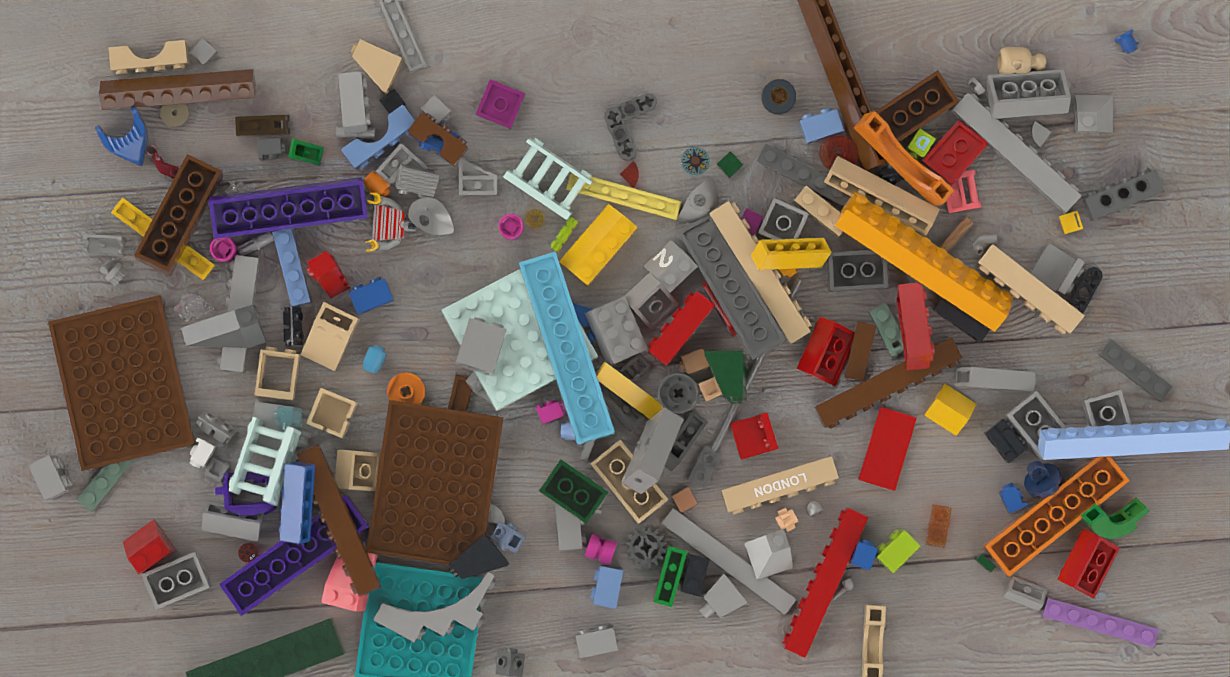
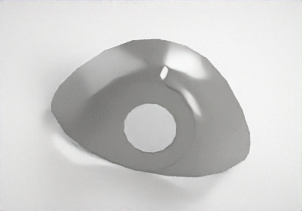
(692, 212)
(438, 216)

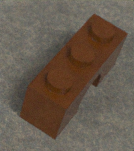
(425, 127)

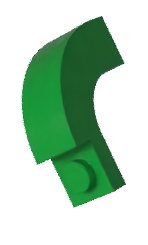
(1115, 524)

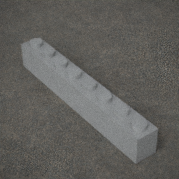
(1016, 153)

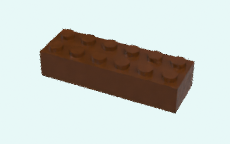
(178, 215)

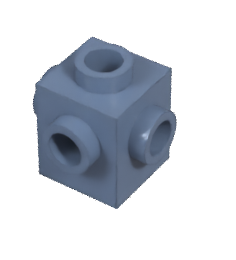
(507, 537)

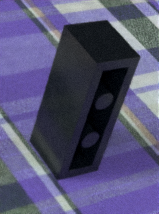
(961, 320)

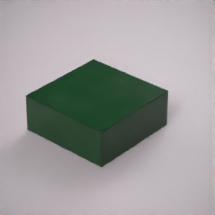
(729, 164)
(984, 562)

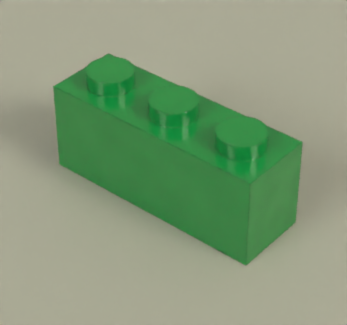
(670, 576)

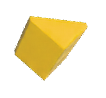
(950, 409)

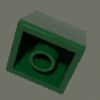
(730, 373)

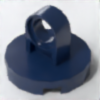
(1042, 479)

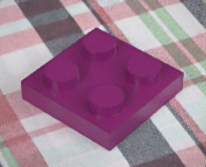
(500, 104)

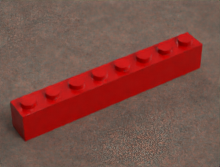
(825, 582)

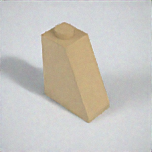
(377, 63)

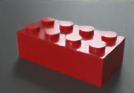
(914, 326)
(681, 328)

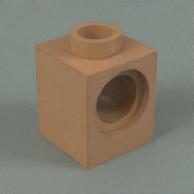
(693, 362)

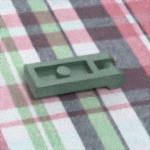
(887, 329)

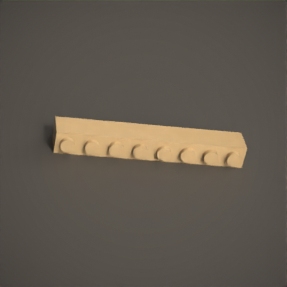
(766, 281)

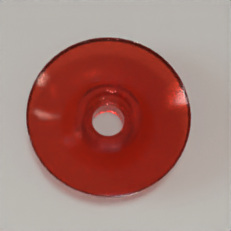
(829, 155)

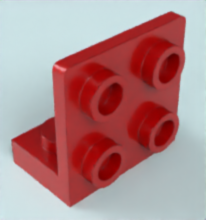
(754, 436)

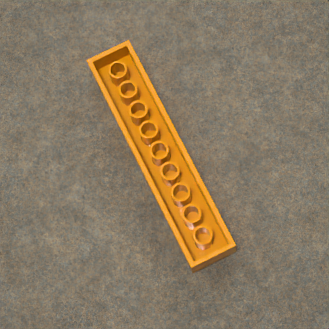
(925, 261)

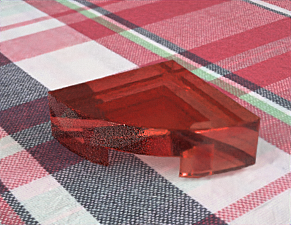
(631, 174)

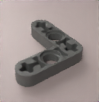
(622, 117)

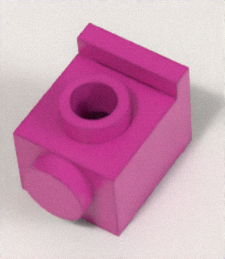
(551, 411)

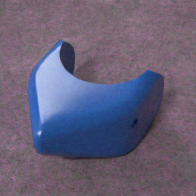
(130, 147)

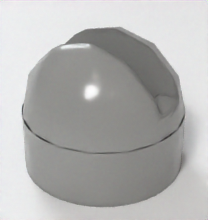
(814, 508)

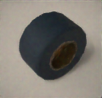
(782, 91)

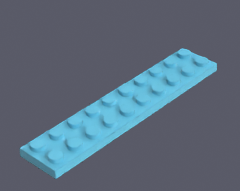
(566, 348)

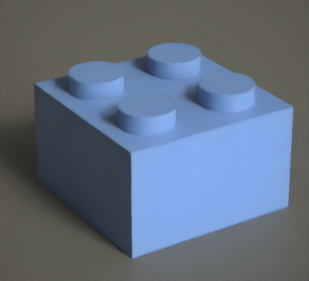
(607, 586)

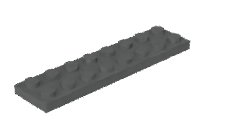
(732, 287)

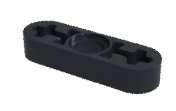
(1086, 277)

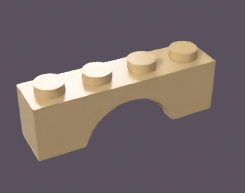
(173, 55)
(873, 640)

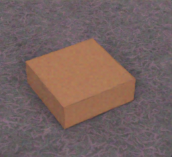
(684, 499)

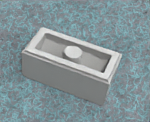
(1025, 593)

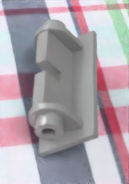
(223, 431)

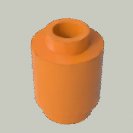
(377, 184)

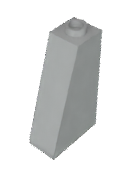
(995, 379)

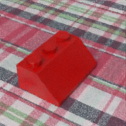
(826, 351)
(1088, 563)

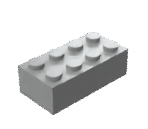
(1028, 94)

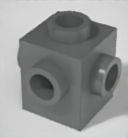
(510, 663)

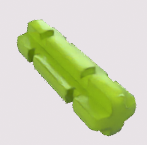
(564, 234)

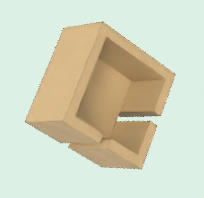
(332, 412)

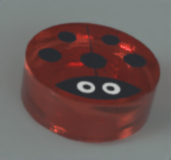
(248, 552)

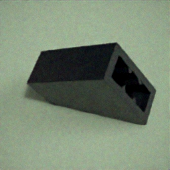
(477, 559)

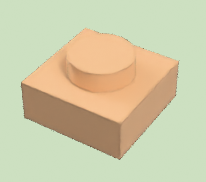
(710, 389)

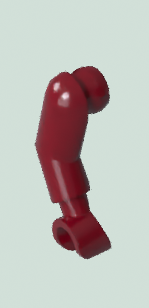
(162, 167)

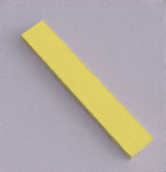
(628, 197)

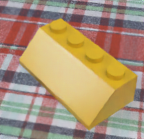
(598, 244)

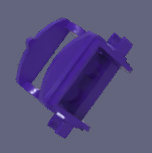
(244, 508)

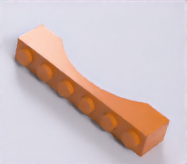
(881, 138)

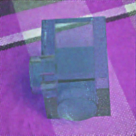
(288, 417)

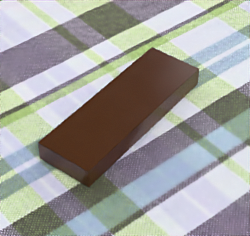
(860, 351)

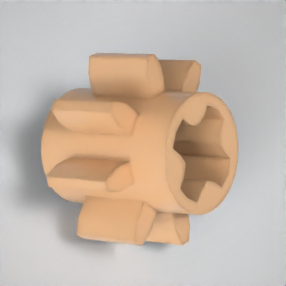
(786, 519)

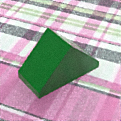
(305, 152)

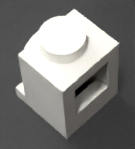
(202, 453)

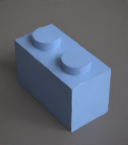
(821, 125)

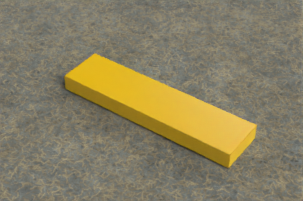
(628, 391)

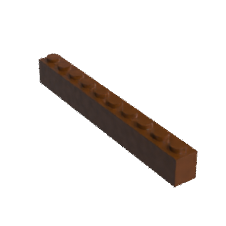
(840, 73)

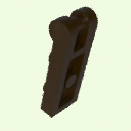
(261, 125)

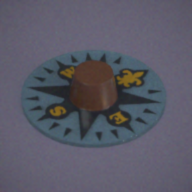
(695, 161)

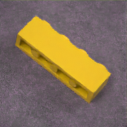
(791, 253)

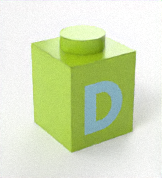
(920, 144)

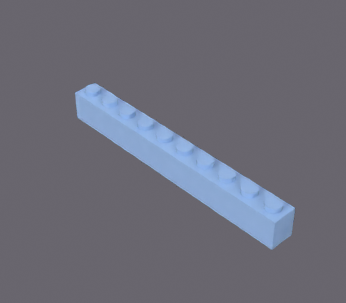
(1134, 439)

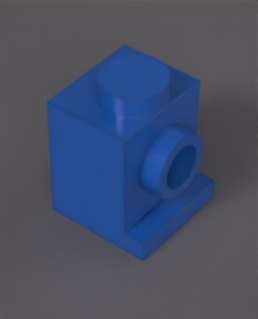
(1012, 498)

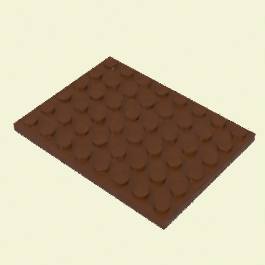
(121, 383)
(433, 481)

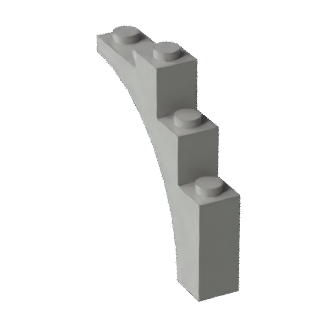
(411, 623)

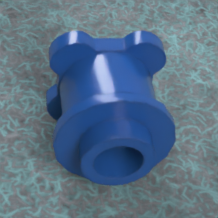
(1127, 42)

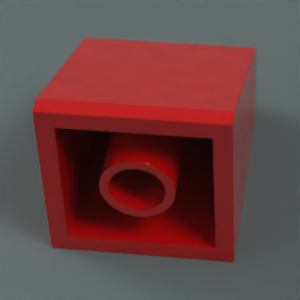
(147, 547)

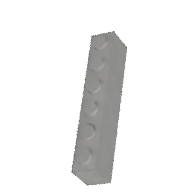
(242, 294)

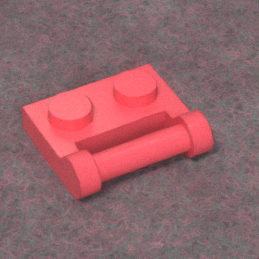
(957, 199)

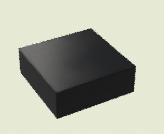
(392, 101)

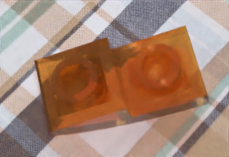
(938, 526)

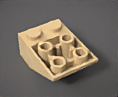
(329, 336)

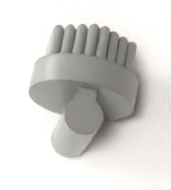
(113, 272)

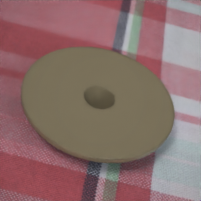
(174, 114)

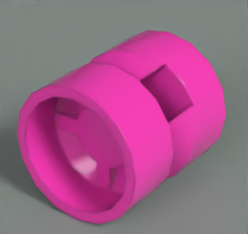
(511, 227)
(223, 249)
(600, 549)

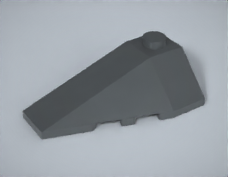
(232, 329)

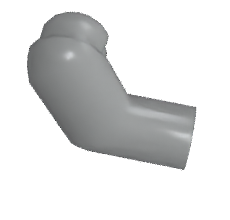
(981, 243)

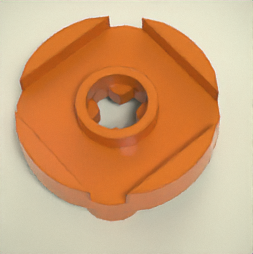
(402, 381)

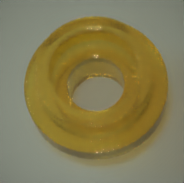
(539, 223)

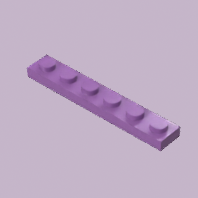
(1100, 622)

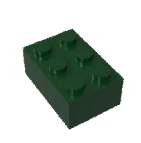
(573, 491)

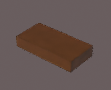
(460, 394)

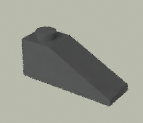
(685, 438)

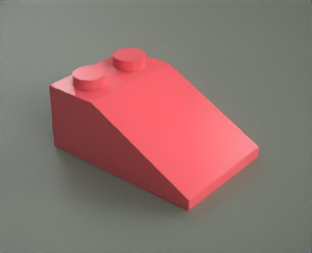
(338, 588)

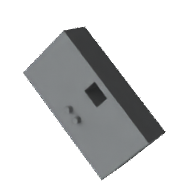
(652, 450)

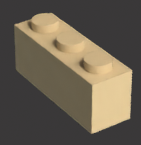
(818, 210)

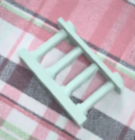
(547, 197)
(283, 455)

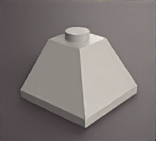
(1093, 114)
(769, 554)

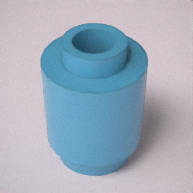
(374, 359)

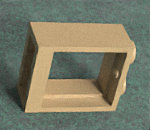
(271, 351)

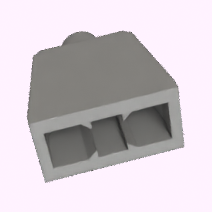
(722, 598)

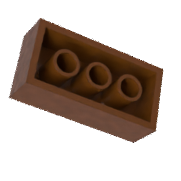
(918, 106)

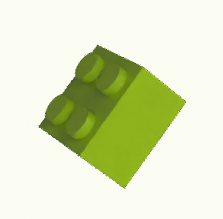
(896, 550)

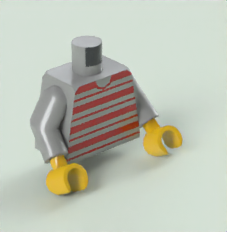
(388, 223)

